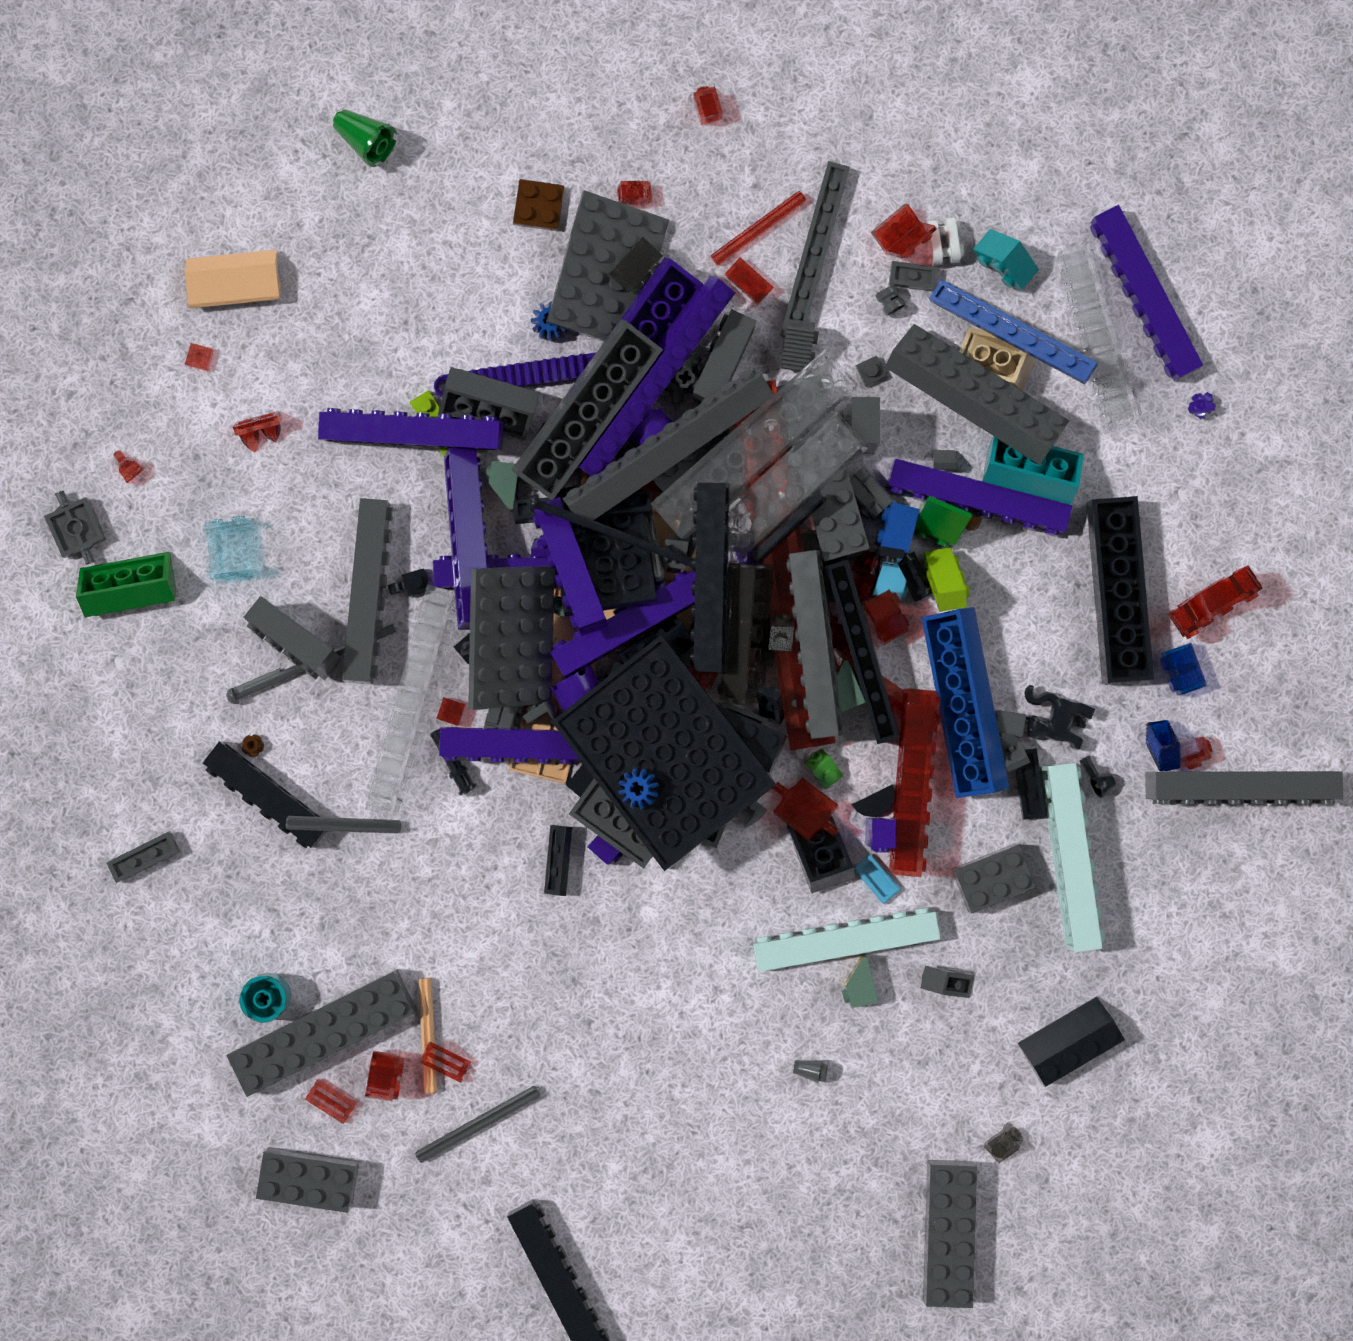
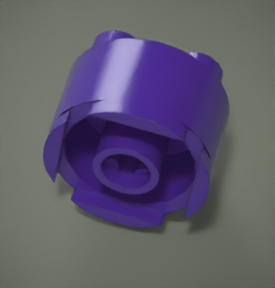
(651, 425)
(575, 687)

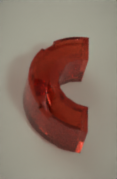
(1215, 599)

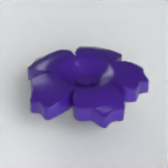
(1201, 405)

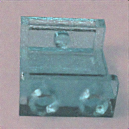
(231, 548)

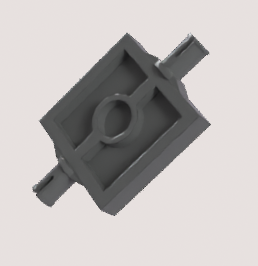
(75, 527)

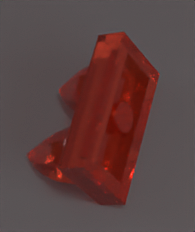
(249, 429)

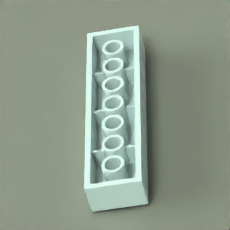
(1071, 857)

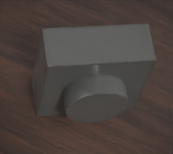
(870, 371)

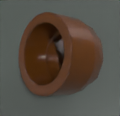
(974, 523)

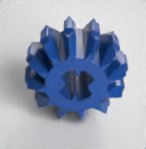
(545, 328)
(634, 796)

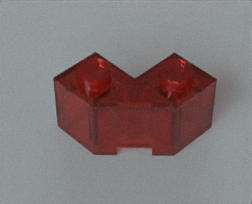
(887, 616)

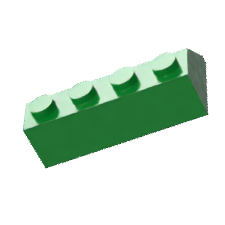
(126, 584)

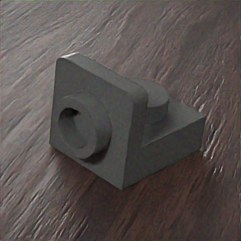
(677, 546)

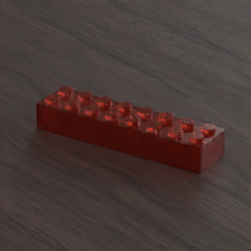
(912, 781)

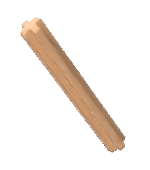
(427, 1032)

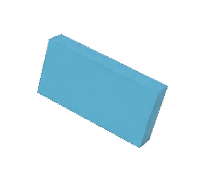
(877, 878)

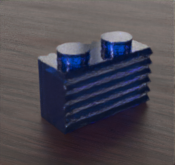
(1183, 669)
(1163, 745)

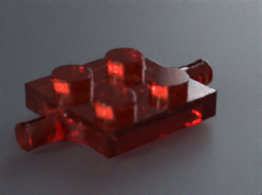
(805, 809)

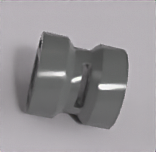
(890, 300)

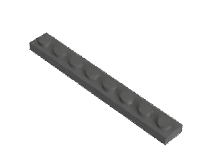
(816, 243)

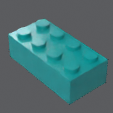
(1054, 479)

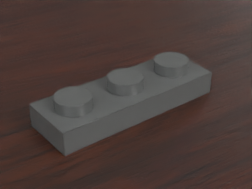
(143, 857)

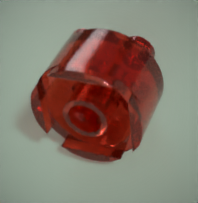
(382, 1076)

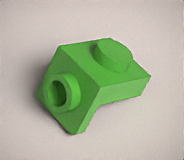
(823, 768)

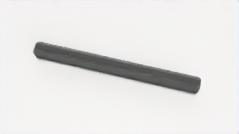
(477, 1124)

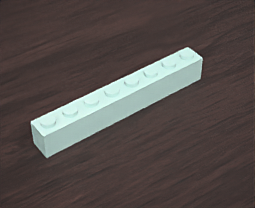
(846, 940)

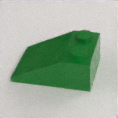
(940, 522)

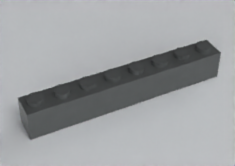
(366, 591)
(815, 644)

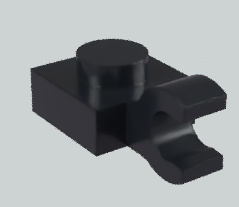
(413, 582)

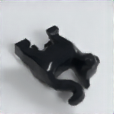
(1060, 720)

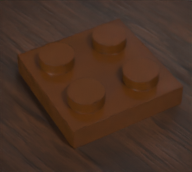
(538, 205)

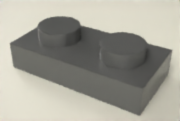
(913, 275)

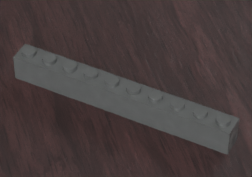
(669, 446)

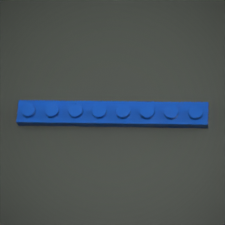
(1013, 332)

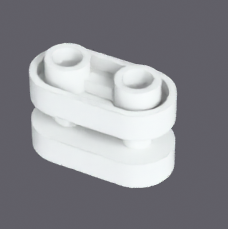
(954, 250)

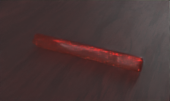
(758, 228)

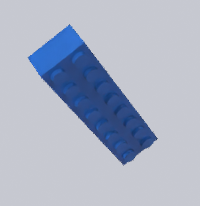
(965, 702)

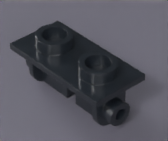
(915, 577)

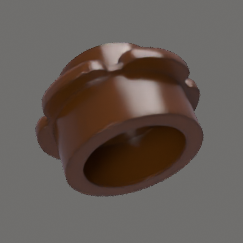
(248, 740)

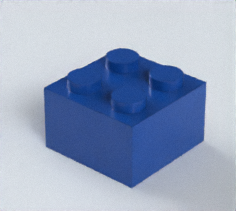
(897, 527)

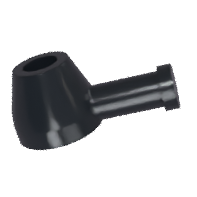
(1105, 781)

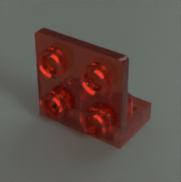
(902, 232)

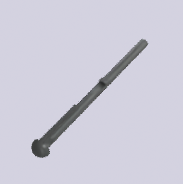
(278, 675)

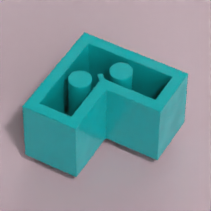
(1007, 258)

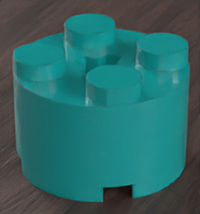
(265, 1010)

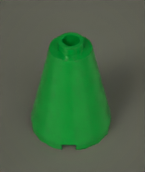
(366, 136)

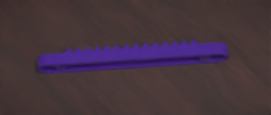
(532, 373)

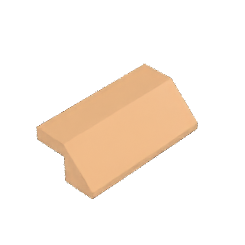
(232, 279)

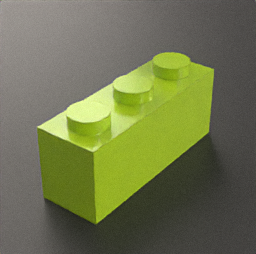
(946, 579)

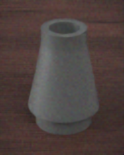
(812, 1070)

